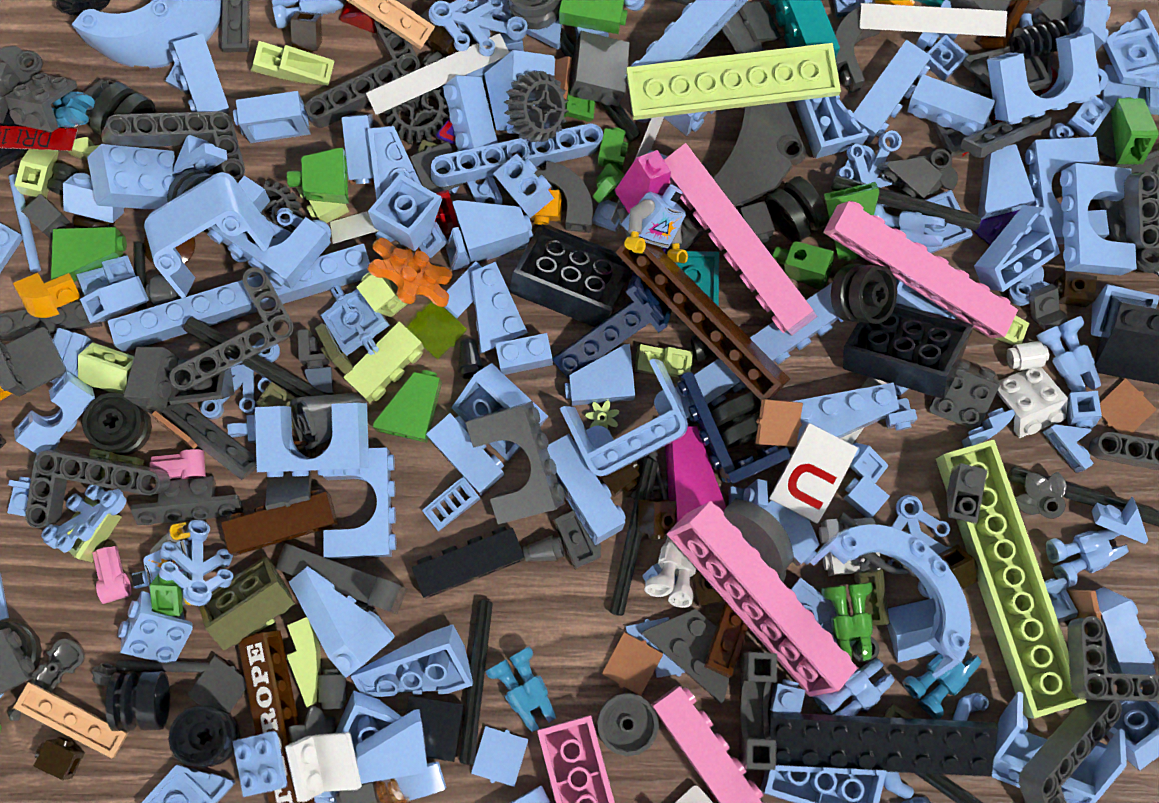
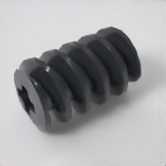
(1037, 38)

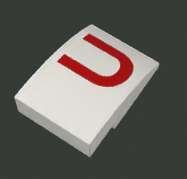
(813, 473)

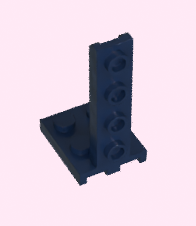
(643, 309)
(720, 459)

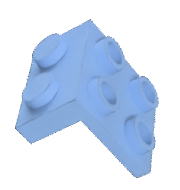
(152, 633)
(260, 764)

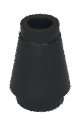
(469, 359)

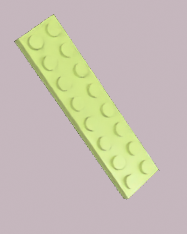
(733, 81)

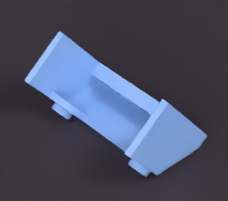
(211, 202)
(608, 455)
(1017, 747)

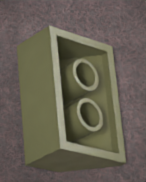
(247, 604)

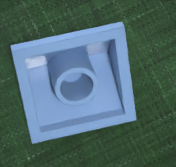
(1102, 303)
(911, 629)

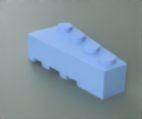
(849, 410)

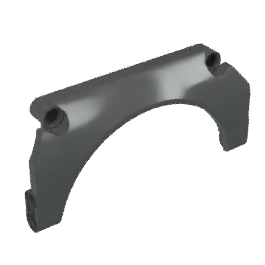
(767, 132)

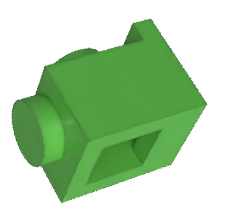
(613, 148)

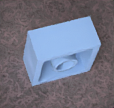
(945, 58)

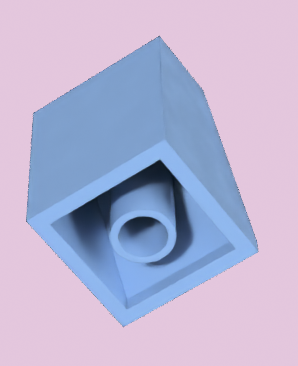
(506, 71)
(492, 229)

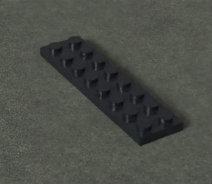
(884, 743)

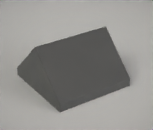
(212, 389)

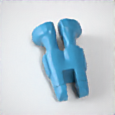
(72, 109)
(950, 683)
(526, 696)

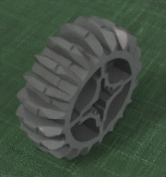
(547, 115)
(415, 129)
(284, 200)

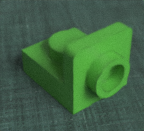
(579, 108)
(607, 183)
(166, 597)

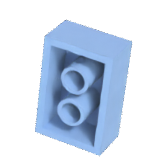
(131, 176)

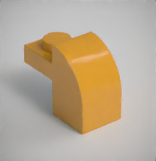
(44, 298)

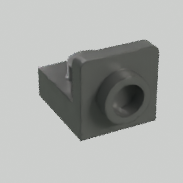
(1045, 307)
(307, 348)

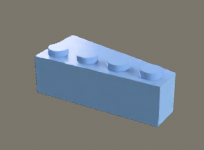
(823, 784)

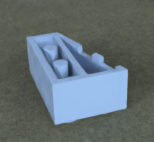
(829, 125)
(1018, 249)
(1123, 635)

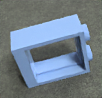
(272, 117)

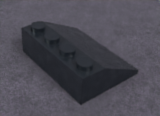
(570, 276)
(1130, 341)
(909, 350)

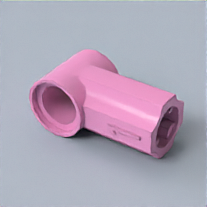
(184, 465)
(112, 582)

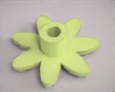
(605, 412)

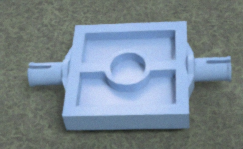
(353, 321)

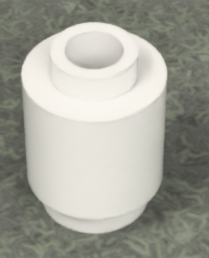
(1027, 355)

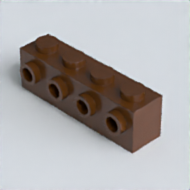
(278, 525)

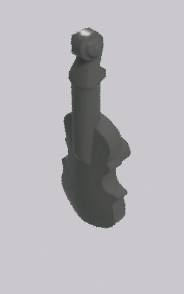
(63, 658)

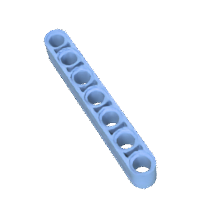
(502, 152)

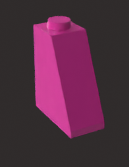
(645, 175)

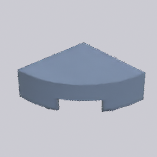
(321, 379)

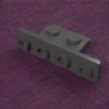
(187, 501)

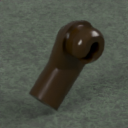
(83, 222)

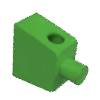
(322, 176)
(806, 263)

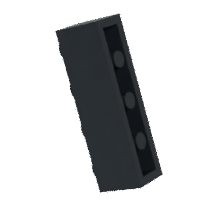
(467, 563)

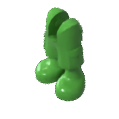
(853, 627)

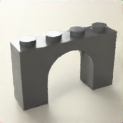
(522, 427)
(755, 744)

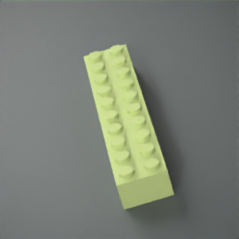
(1014, 588)

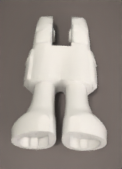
(672, 562)

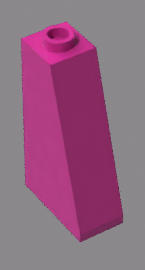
(690, 474)

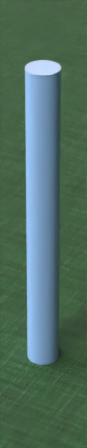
(25, 227)

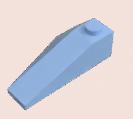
(342, 627)
(426, 664)
(362, 719)

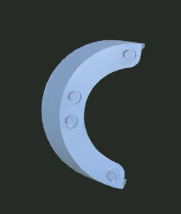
(148, 33)
(952, 620)

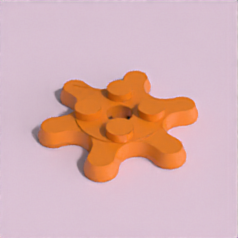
(410, 273)

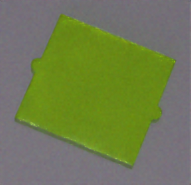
(436, 329)

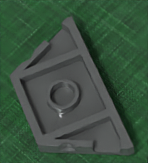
(1037, 68)
(687, 644)

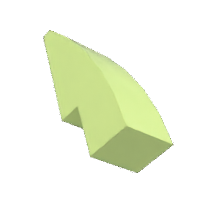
(292, 64)
(306, 660)

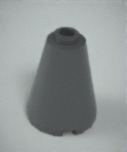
(314, 416)

